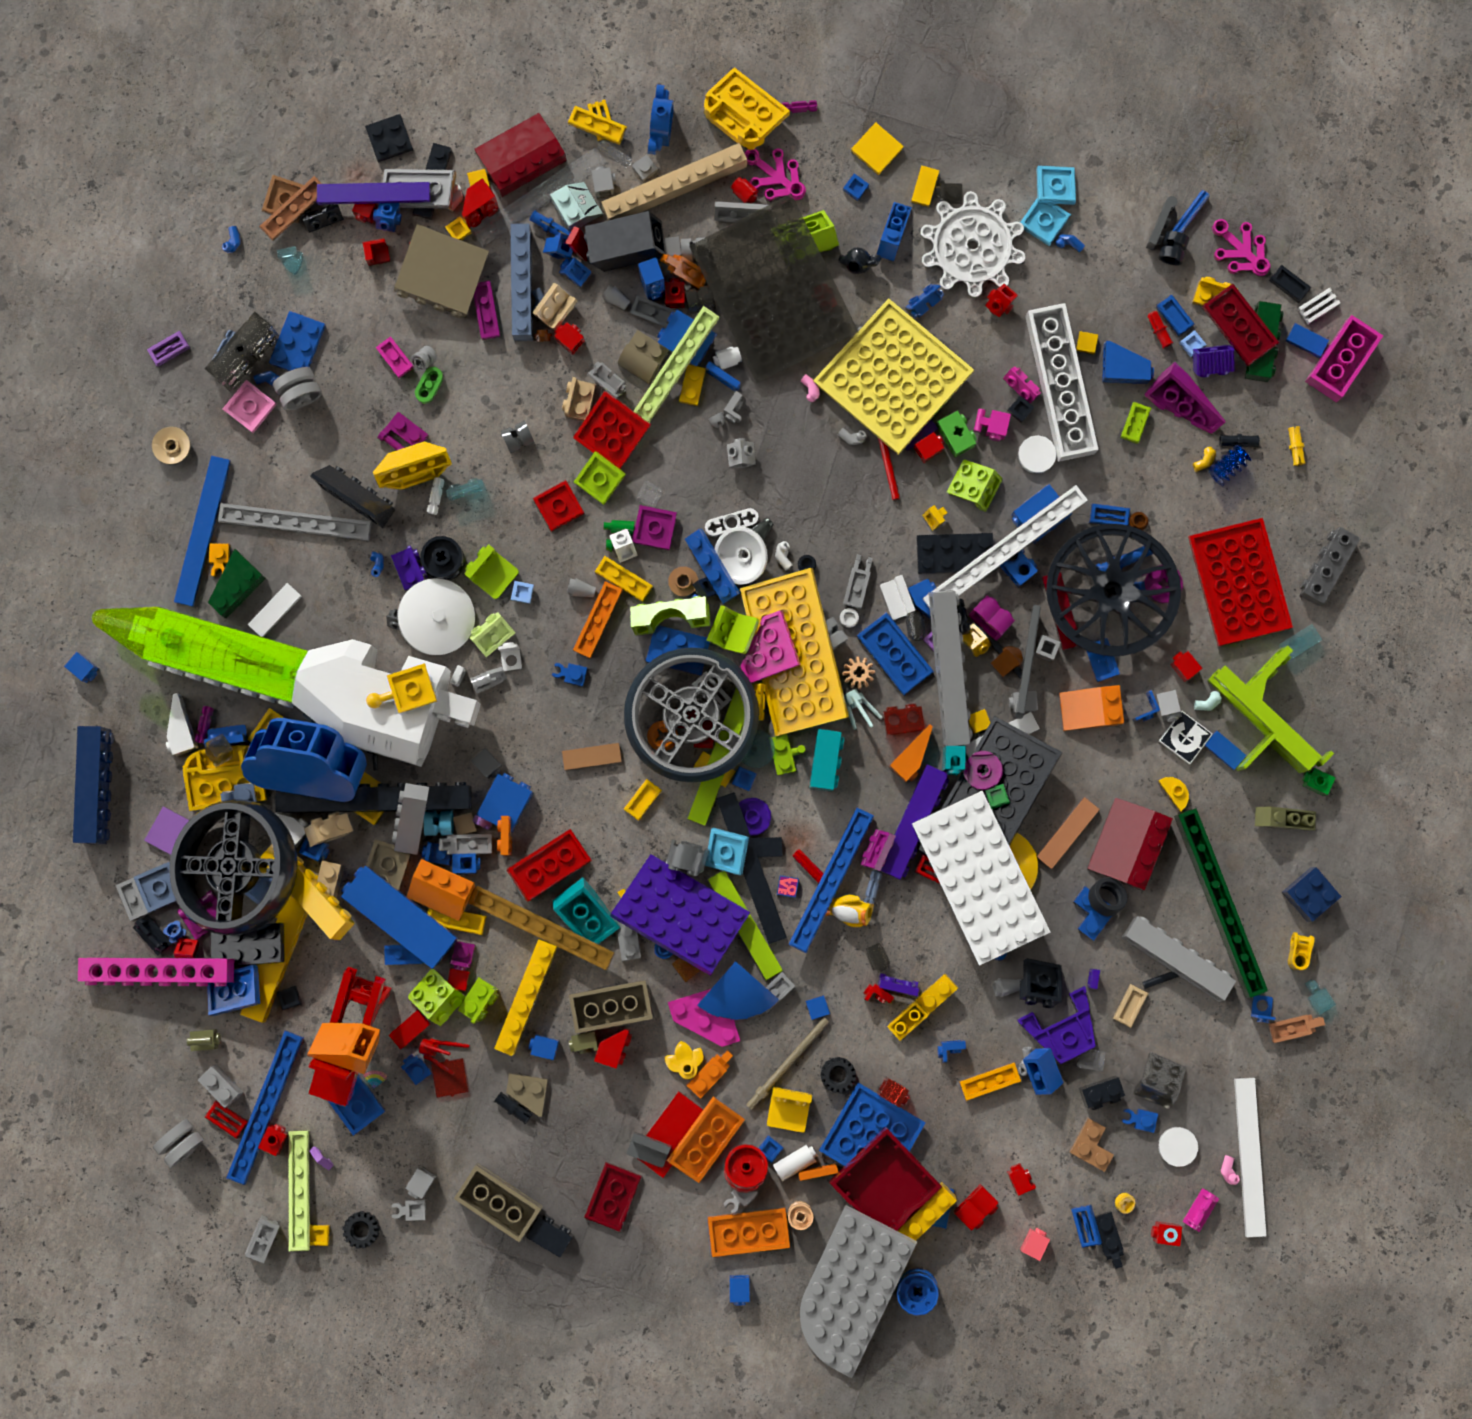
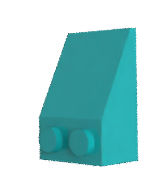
(585, 912)

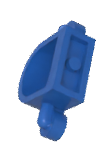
(661, 120)

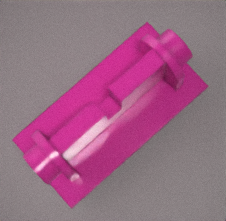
(1016, 379)
(1200, 1210)

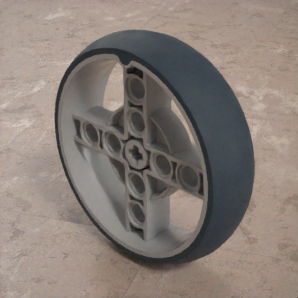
(661, 760)

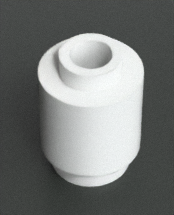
(727, 357)

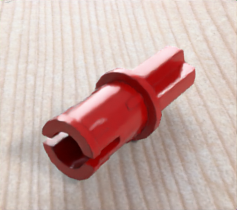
(1159, 329)

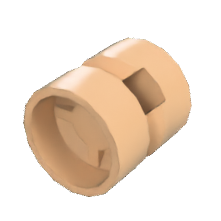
(800, 1215)

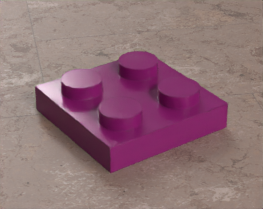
(654, 527)

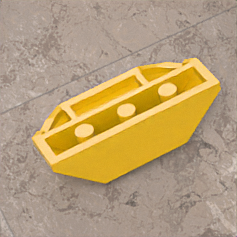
(412, 466)

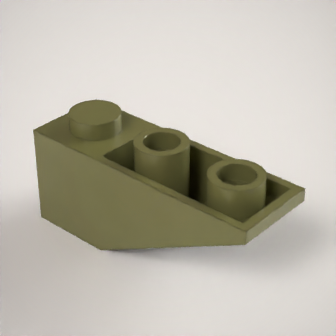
(1285, 818)

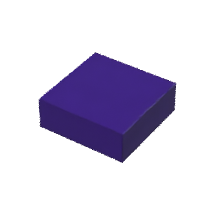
(1093, 978)

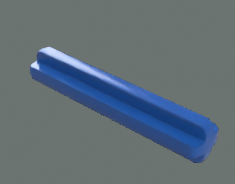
(1191, 212)

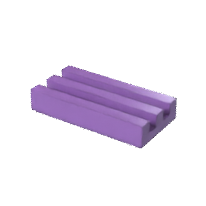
(164, 359)

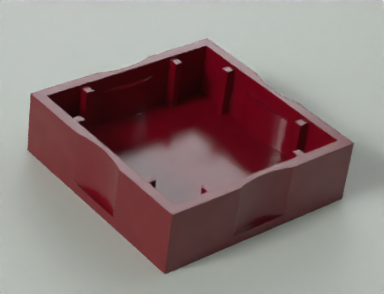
(885, 1181)

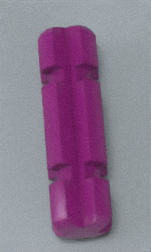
(801, 106)
(204, 724)

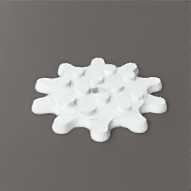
(972, 224)

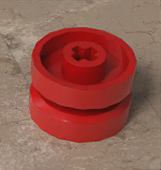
(744, 1180)

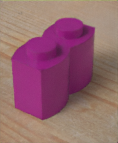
(991, 617)

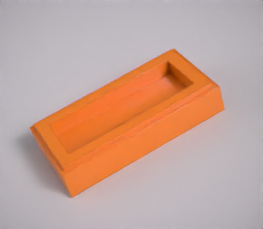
(818, 1172)

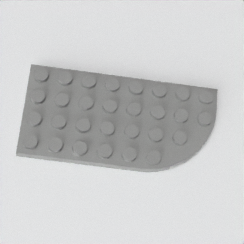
(852, 1288)

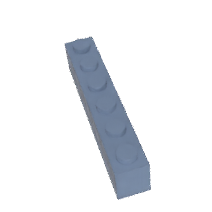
(521, 282)

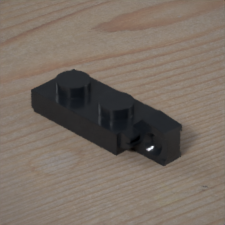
(1110, 1238)

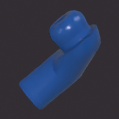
(233, 242)
(267, 376)
(379, 563)

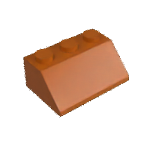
(440, 890)

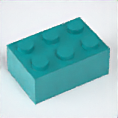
(826, 760)

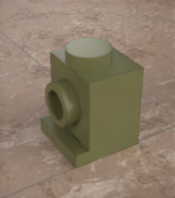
(584, 1042)

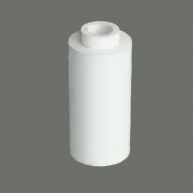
(795, 1162)

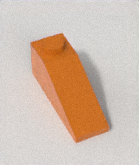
(911, 758)

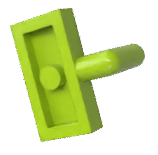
(784, 755)

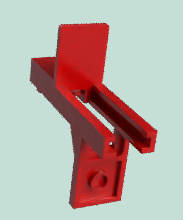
(332, 1081)

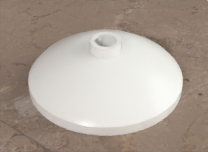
(731, 551)

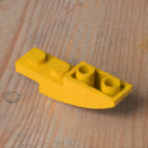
(922, 1006)

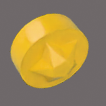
(1125, 1203)

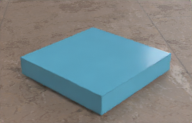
(1056, 185)
(1045, 221)
(727, 851)

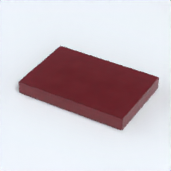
(612, 1196)

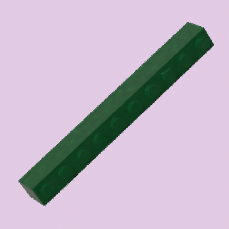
(1221, 903)

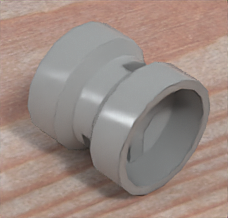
(421, 359)

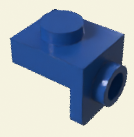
(316, 852)

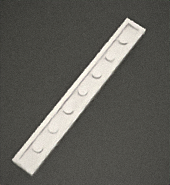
(1250, 1157)

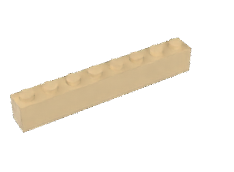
(675, 183)

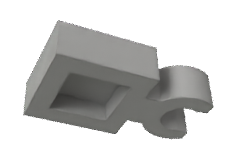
(740, 1198)
(413, 1210)

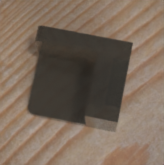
(219, 750)

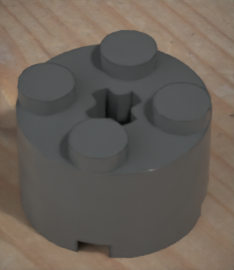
(687, 856)

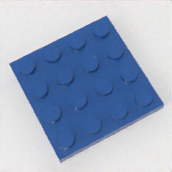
(863, 1119)

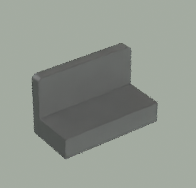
(648, 1149)

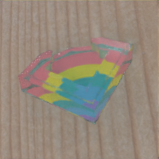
(374, 1078)

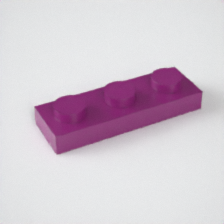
(486, 311)

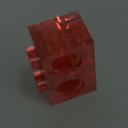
(904, 724)
(893, 1092)

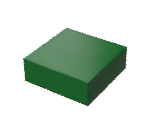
(997, 796)

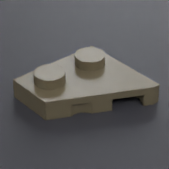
(528, 1091)

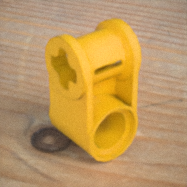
(1300, 949)

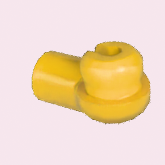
(1208, 459)

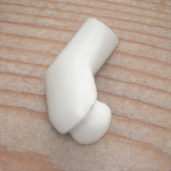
(781, 555)

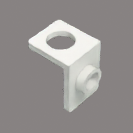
(507, 650)

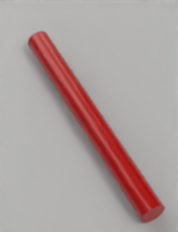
(889, 470)

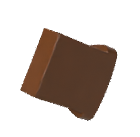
(1007, 660)

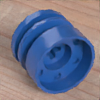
(917, 1302)

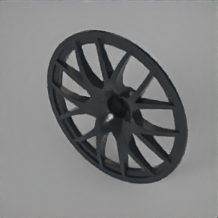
(1123, 588)

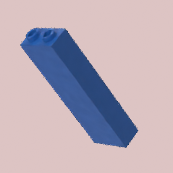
(398, 916)

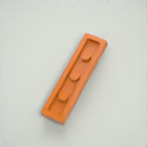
(597, 620)

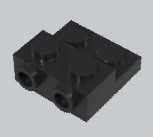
(1041, 983)

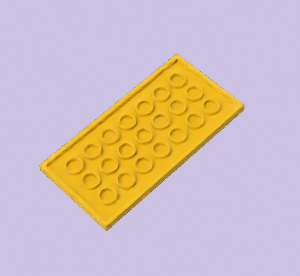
(813, 690)

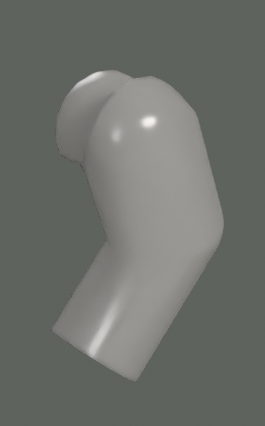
(1021, 1068)

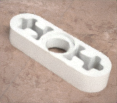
(716, 521)

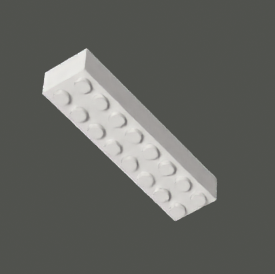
(1061, 382)

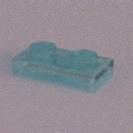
(473, 486)

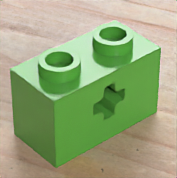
(956, 443)

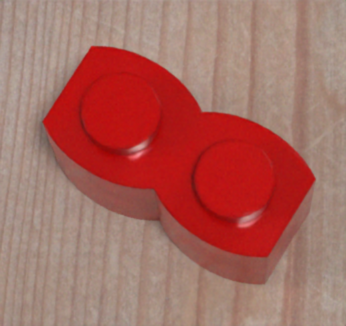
(976, 1207)

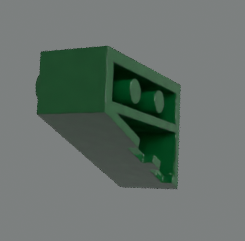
(235, 584)

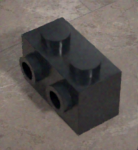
(1101, 1092)

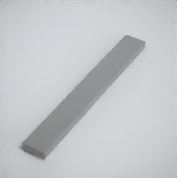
(295, 522)

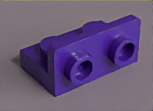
(408, 567)

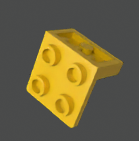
(789, 1109)

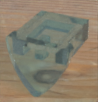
(291, 259)

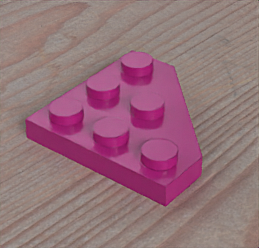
(770, 649)
(689, 1015)

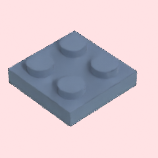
(155, 887)

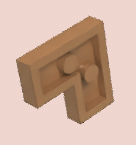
(1086, 1145)

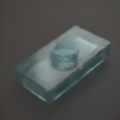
(1302, 641)

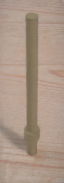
(762, 1092)

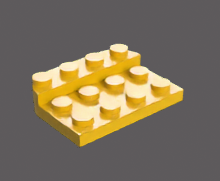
(743, 109)
(207, 782)

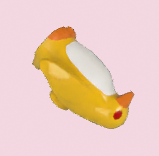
(851, 910)

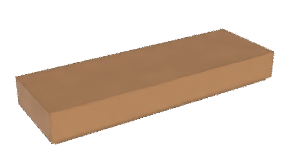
(591, 756)

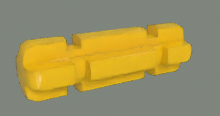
(760, 688)

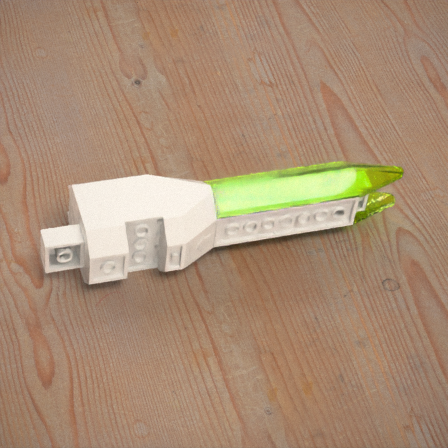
(322, 682)

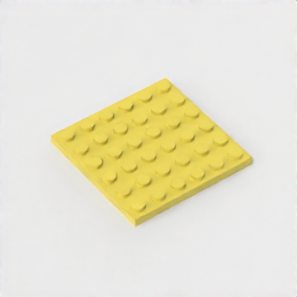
(893, 376)

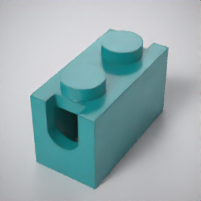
(953, 759)

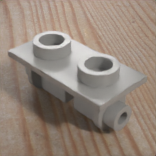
(613, 385)

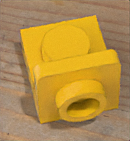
(976, 640)

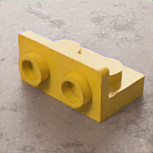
(1207, 289)

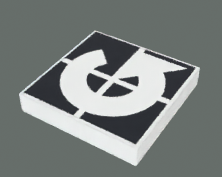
(1185, 737)

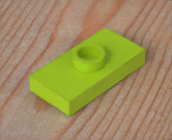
(1135, 423)

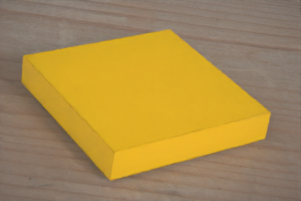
(877, 148)

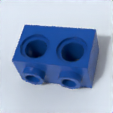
(1011, 568)

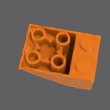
(345, 1045)

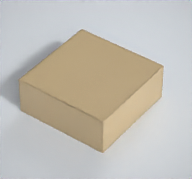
(464, 824)

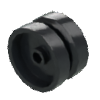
(442, 547)

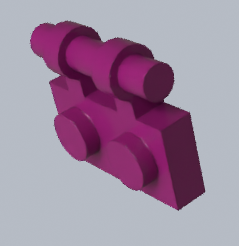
(878, 850)

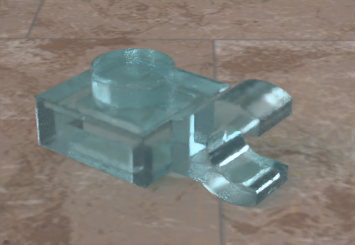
(1320, 998)

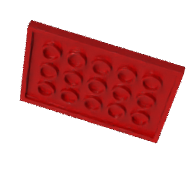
(1240, 582)

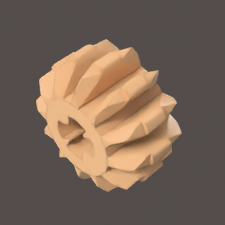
(853, 668)

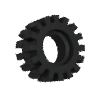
(826, 1074)
(352, 1238)

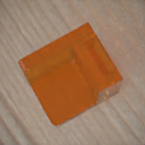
(685, 969)

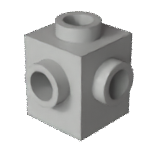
(741, 453)

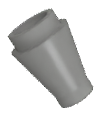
(615, 297)
(581, 589)
(1004, 987)

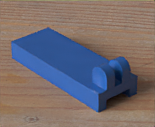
(399, 955)

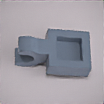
(241, 791)

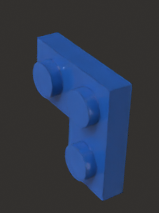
(1094, 921)

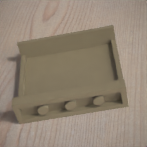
(440, 271)

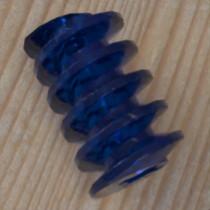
(1228, 464)

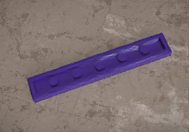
(373, 193)

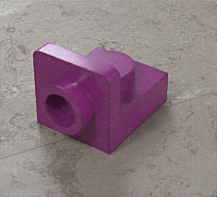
(462, 955)

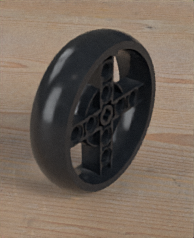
(185, 864)

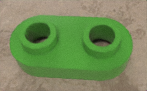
(428, 385)

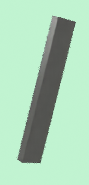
(1027, 664)

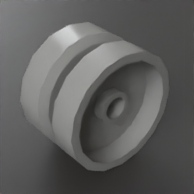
(297, 388)
(178, 1143)

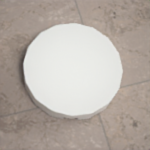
(1037, 454)
(1178, 1146)

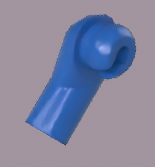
(1070, 240)

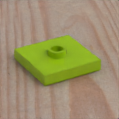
(599, 478)

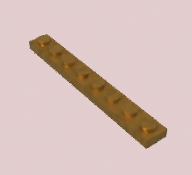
(541, 928)

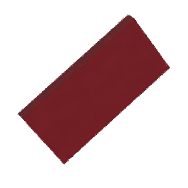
(1240, 324)

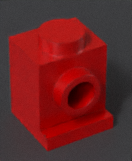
(675, 300)
(1020, 1179)

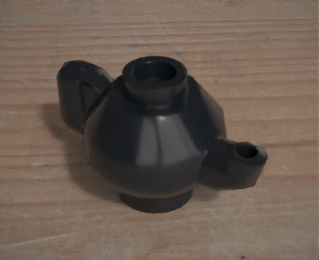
(859, 260)

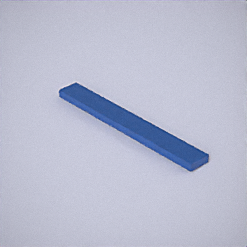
(202, 531)
(831, 880)
(264, 1107)

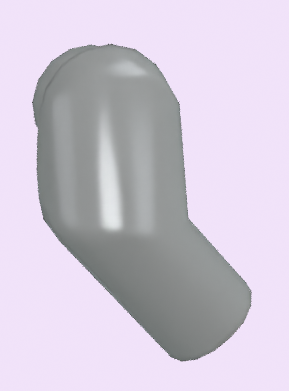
(852, 439)

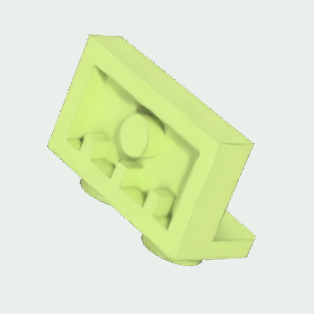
(491, 634)

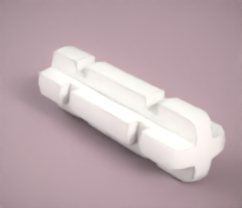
(435, 496)

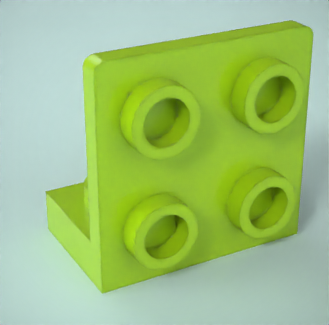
(975, 484)
(478, 999)

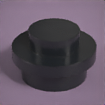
(806, 562)

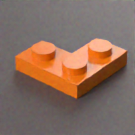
(505, 844)

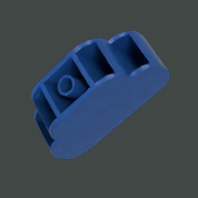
(304, 760)

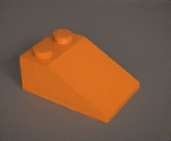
(1091, 708)

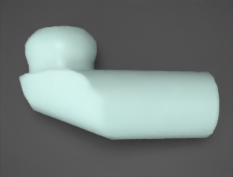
(1210, 703)

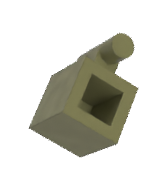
(204, 1040)

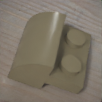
(643, 357)

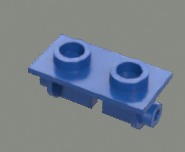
(918, 303)

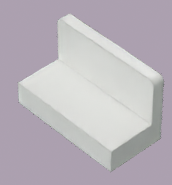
(897, 598)

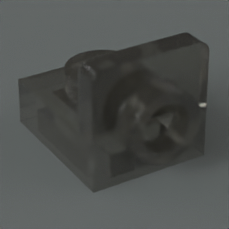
(949, 192)

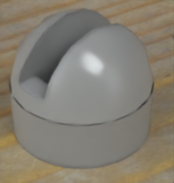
(717, 418)

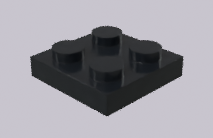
(389, 138)

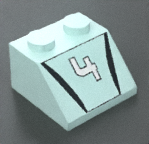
(575, 205)

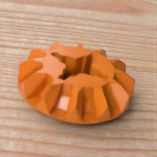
(652, 735)

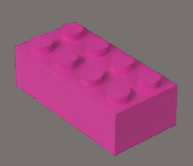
(1344, 358)

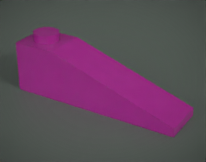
(1181, 395)

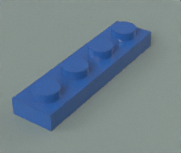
(712, 566)

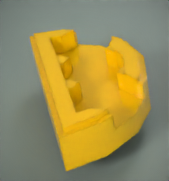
(1176, 791)

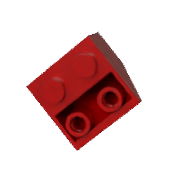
(479, 204)
(611, 1049)

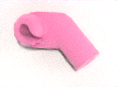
(813, 388)
(1227, 1171)

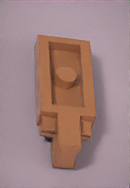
(1294, 1027)

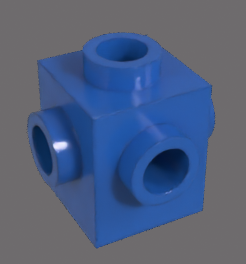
(387, 219)

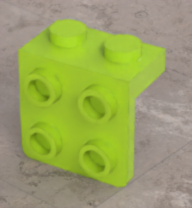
(491, 572)
(732, 630)
(436, 997)

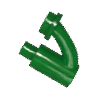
(617, 526)

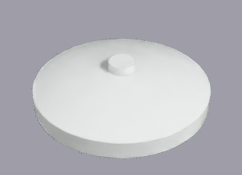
(436, 616)

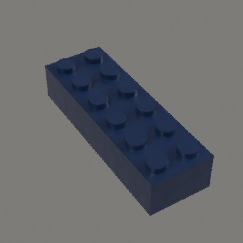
(92, 785)

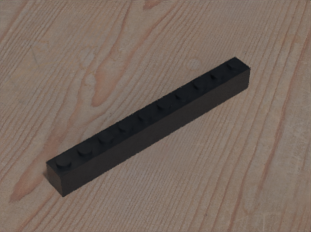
(377, 799)

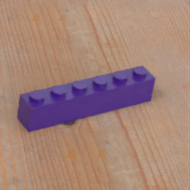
(920, 806)

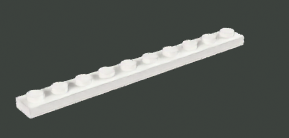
(1013, 543)

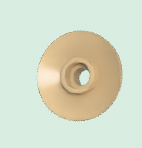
(164, 439)

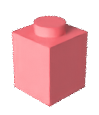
(1035, 1243)

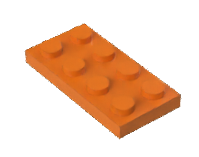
(706, 1139)
(748, 1232)

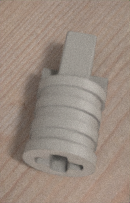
(488, 679)

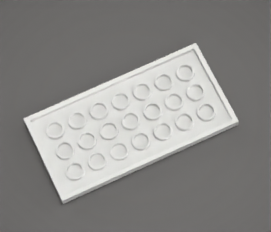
(981, 878)

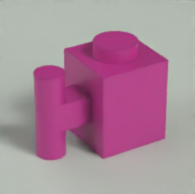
(996, 424)

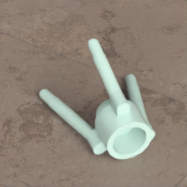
(854, 699)

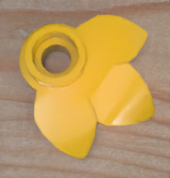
(685, 1057)

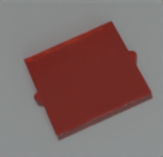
(450, 1084)

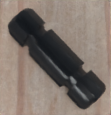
(964, 627)

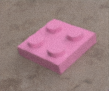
(249, 406)

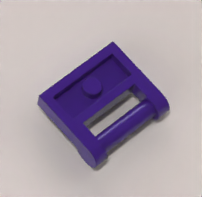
(898, 985)

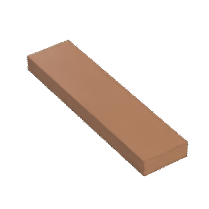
(291, 210)
(1067, 833)

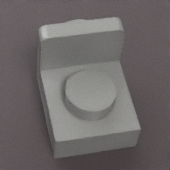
(734, 405)

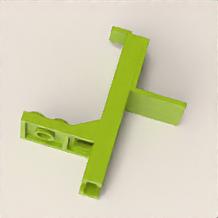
(1278, 734)

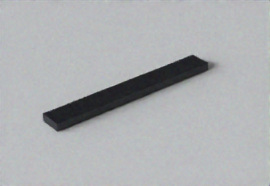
(753, 871)

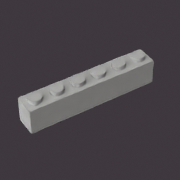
(1179, 959)

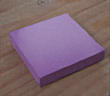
(166, 830)

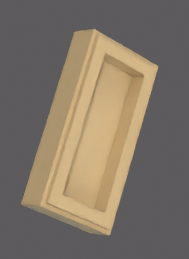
(1130, 1005)

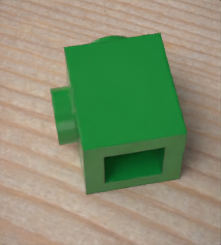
(1318, 781)

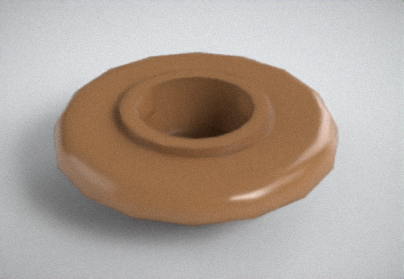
(673, 581)

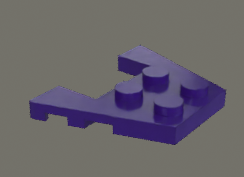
(1069, 1036)

